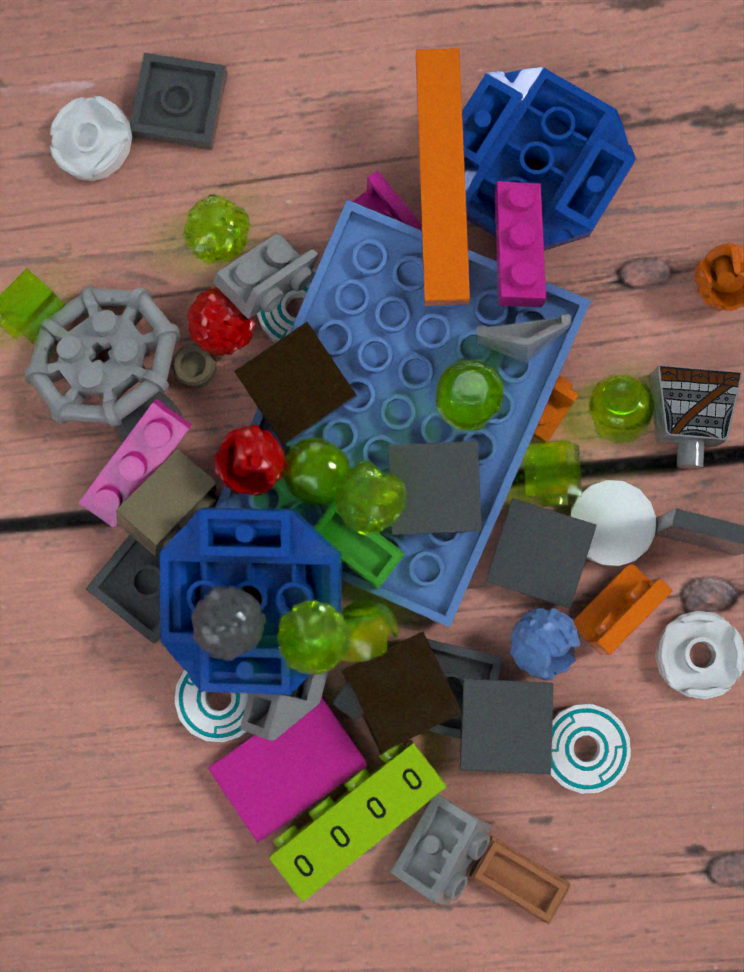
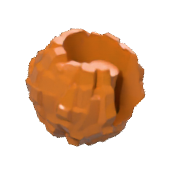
(722, 277)

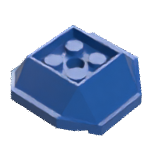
(560, 125)
(240, 549)

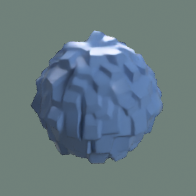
(544, 643)

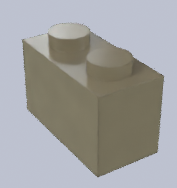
(166, 502)

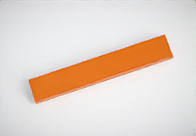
(442, 177)

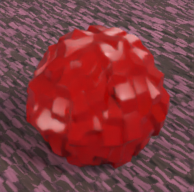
(218, 323)
(250, 461)

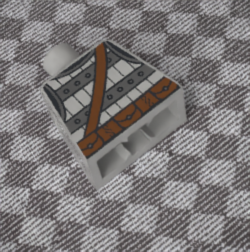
(693, 409)

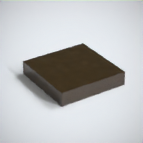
(295, 383)
(401, 692)

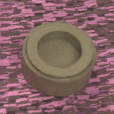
(193, 366)

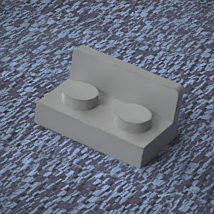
(264, 275)
(442, 851)

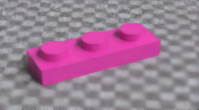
(519, 244)
(135, 460)

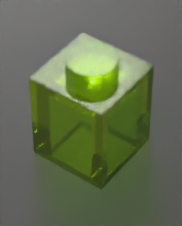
(27, 305)
(553, 472)

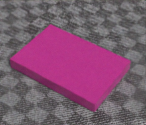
(285, 776)

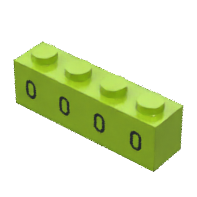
(356, 820)

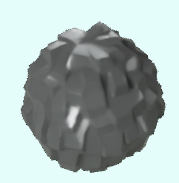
(227, 622)

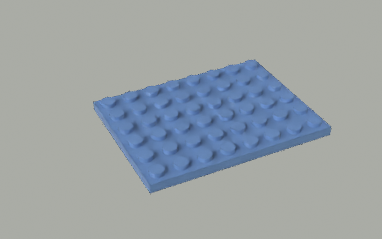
(392, 352)

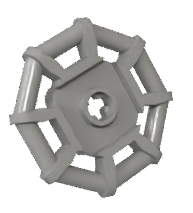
(85, 341)

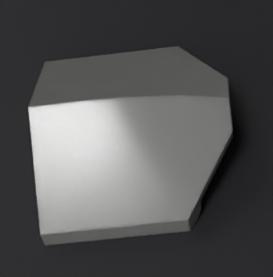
(523, 339)

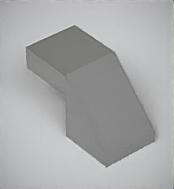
(275, 713)

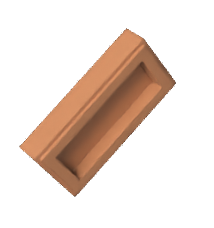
(520, 880)

